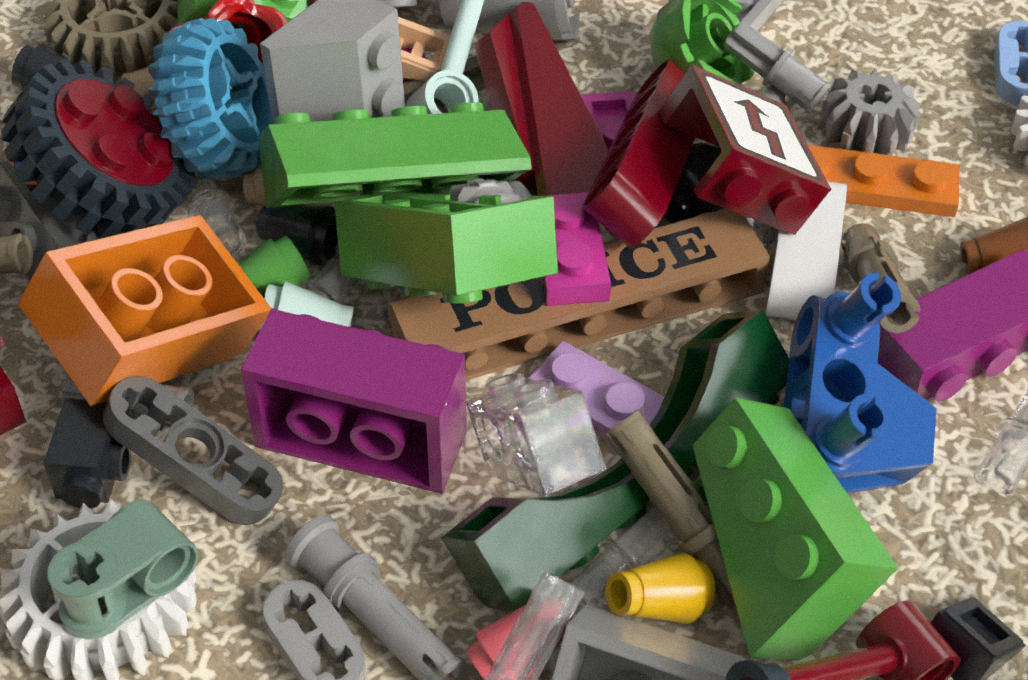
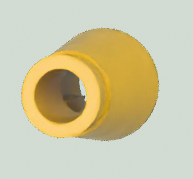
(663, 590)

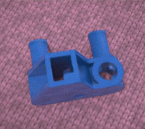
(851, 407)

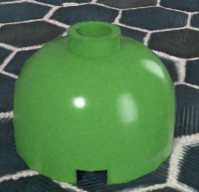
(695, 35)

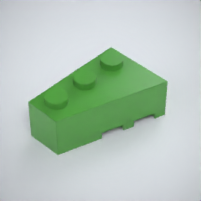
(444, 243)
(785, 531)

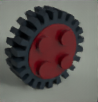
(94, 150)

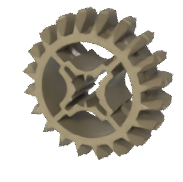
(109, 31)

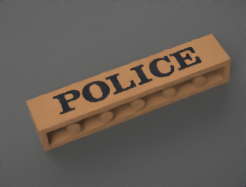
(661, 279)

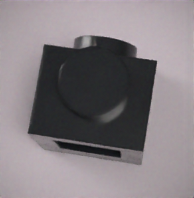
(83, 456)

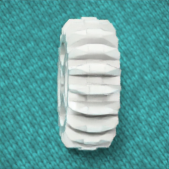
(43, 637)

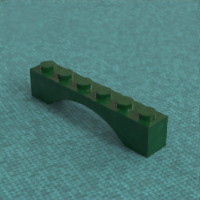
(514, 539)

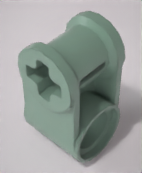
(125, 563)

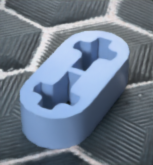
(1010, 61)

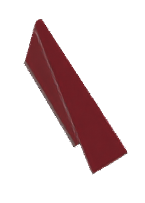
(542, 102)

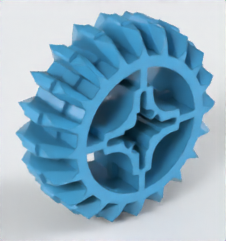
(211, 97)

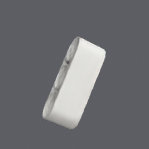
(809, 260)

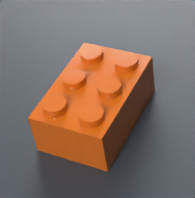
(143, 305)

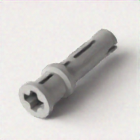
(354, 584)

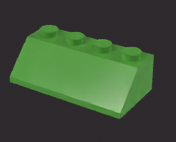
(393, 154)

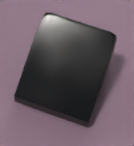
(977, 638)

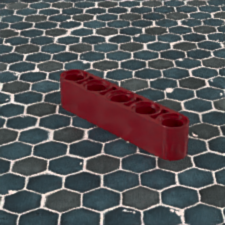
(641, 164)

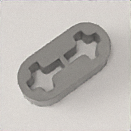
(326, 627)

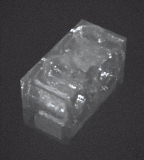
(535, 433)

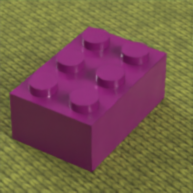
(356, 399)

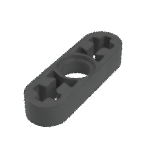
(165, 406)

